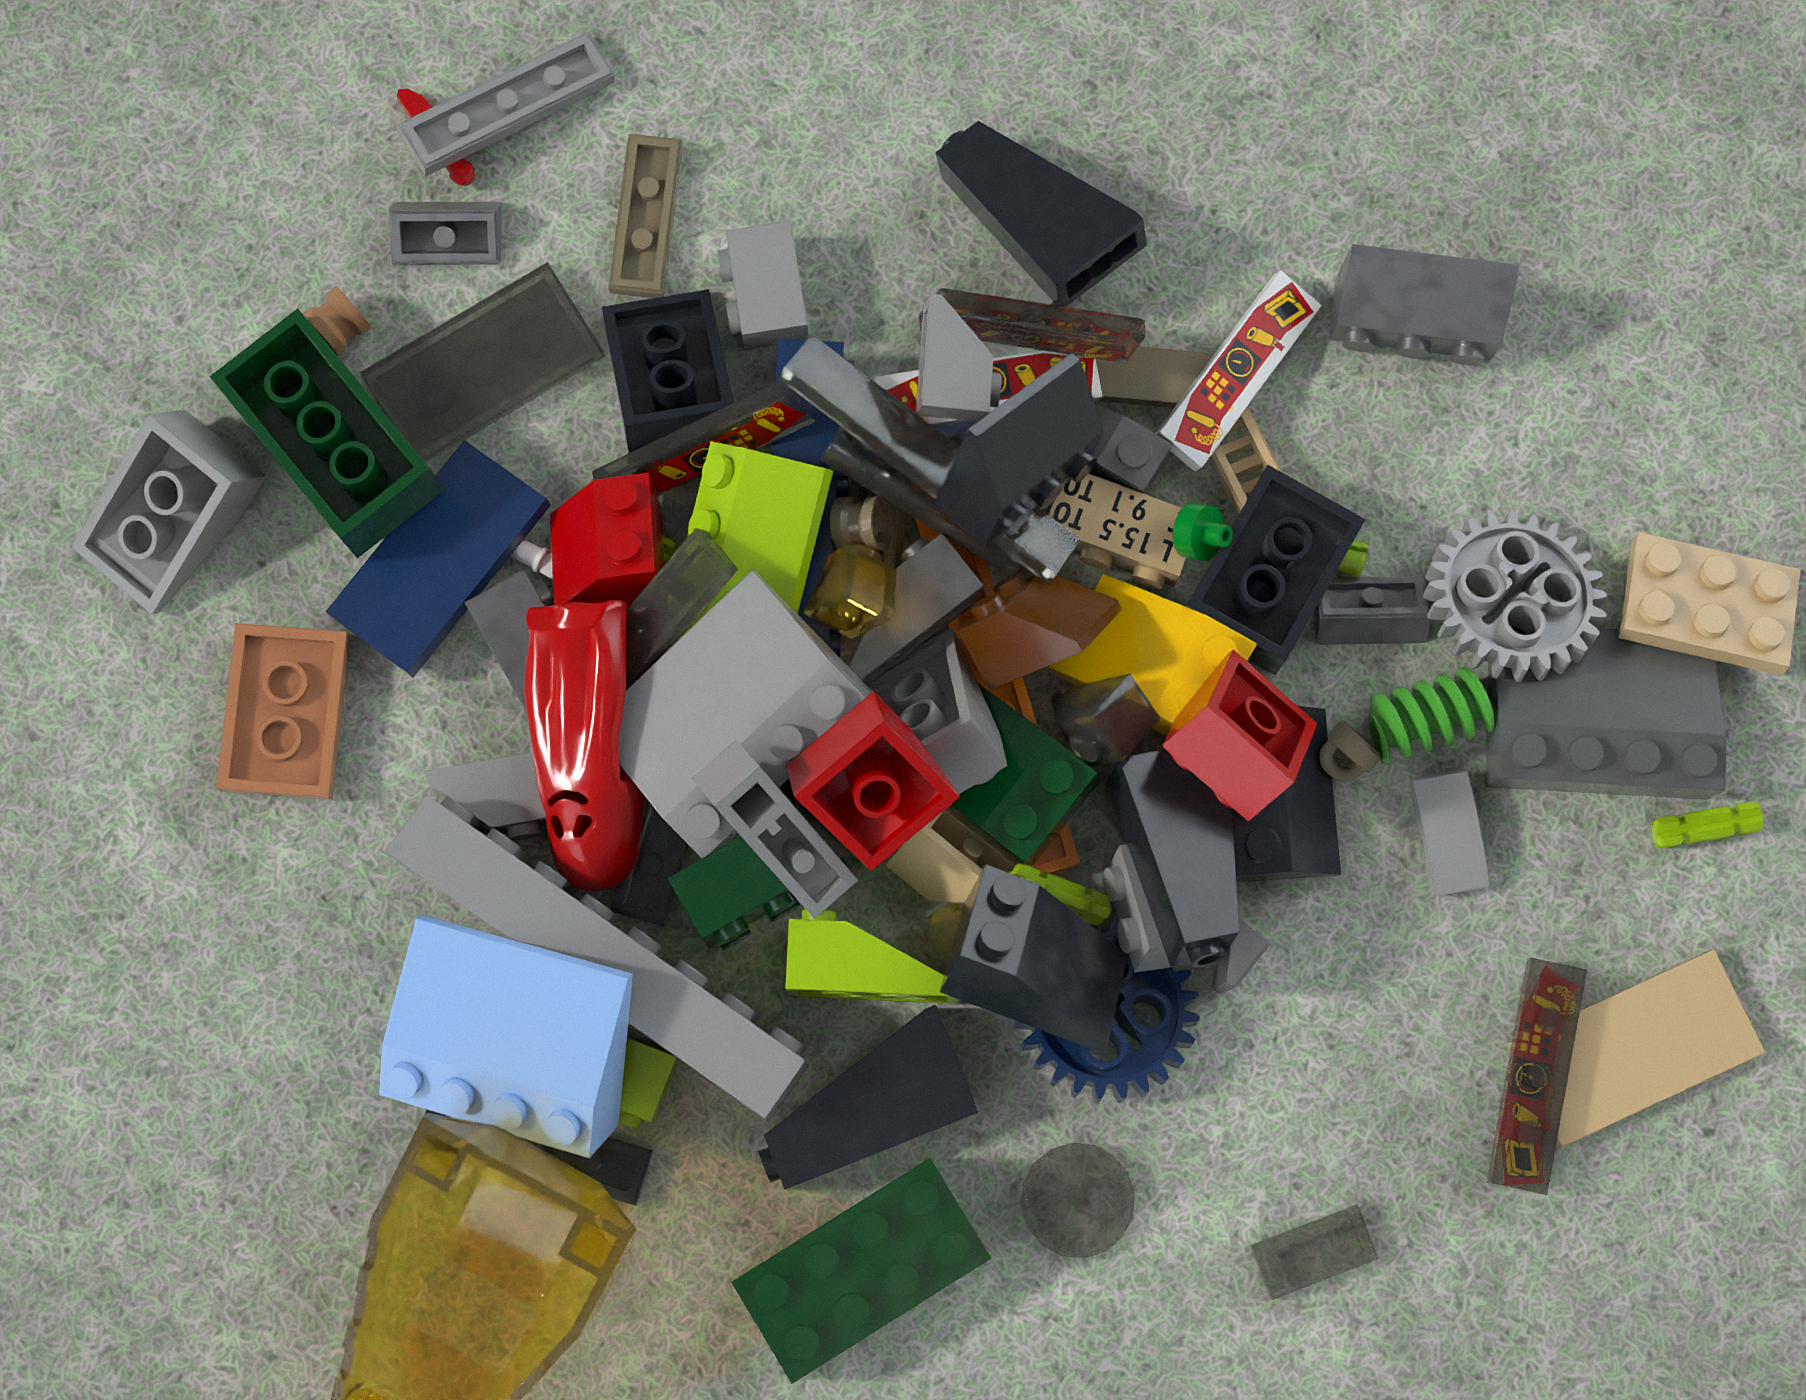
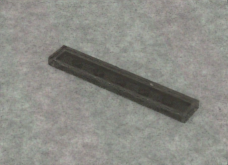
(910, 445)

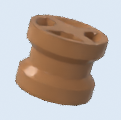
(337, 320)

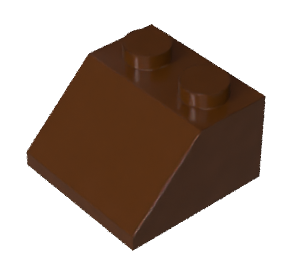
(1033, 625)

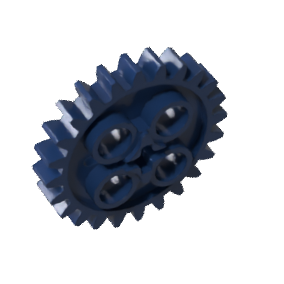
(1131, 1067)

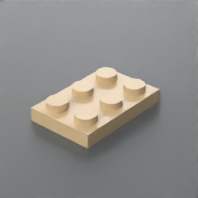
(1710, 603)

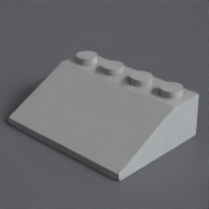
(736, 675)

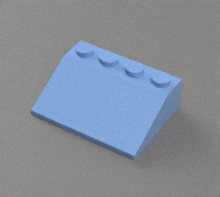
(508, 1036)

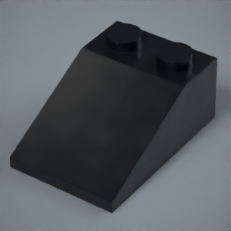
(666, 364)
(1276, 565)
(1034, 961)

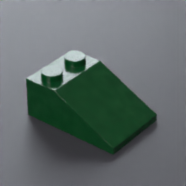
(1033, 793)

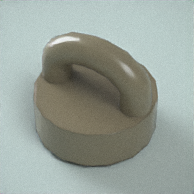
(1354, 746)

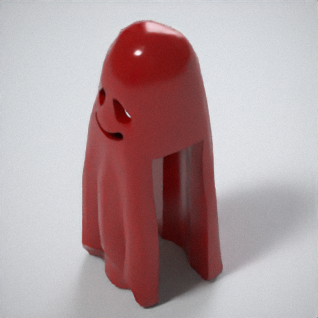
(574, 726)

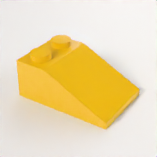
(1159, 644)

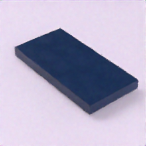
(439, 559)

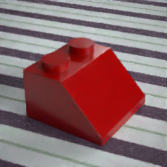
(607, 541)
(1241, 736)
(870, 781)

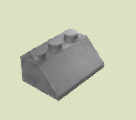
(1422, 303)

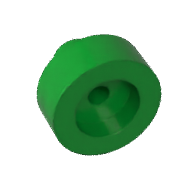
(1200, 531)

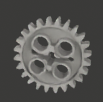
(1553, 629)

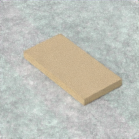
(1654, 1044)

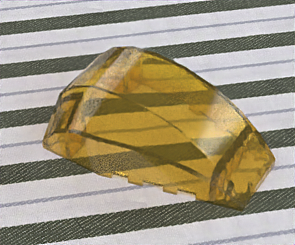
(477, 1268)

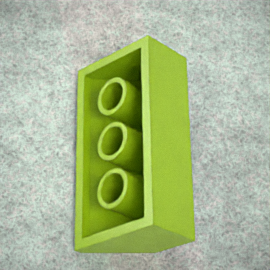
(761, 516)

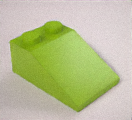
(848, 963)

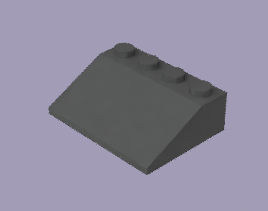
(1611, 724)

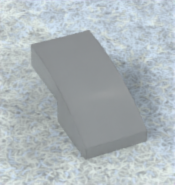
(1450, 832)

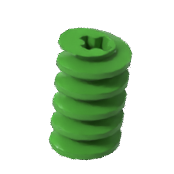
(1429, 712)

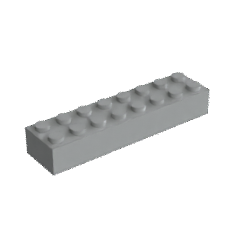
(536, 909)

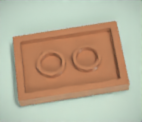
(283, 711)

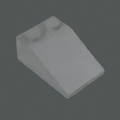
(167, 507)
(945, 710)

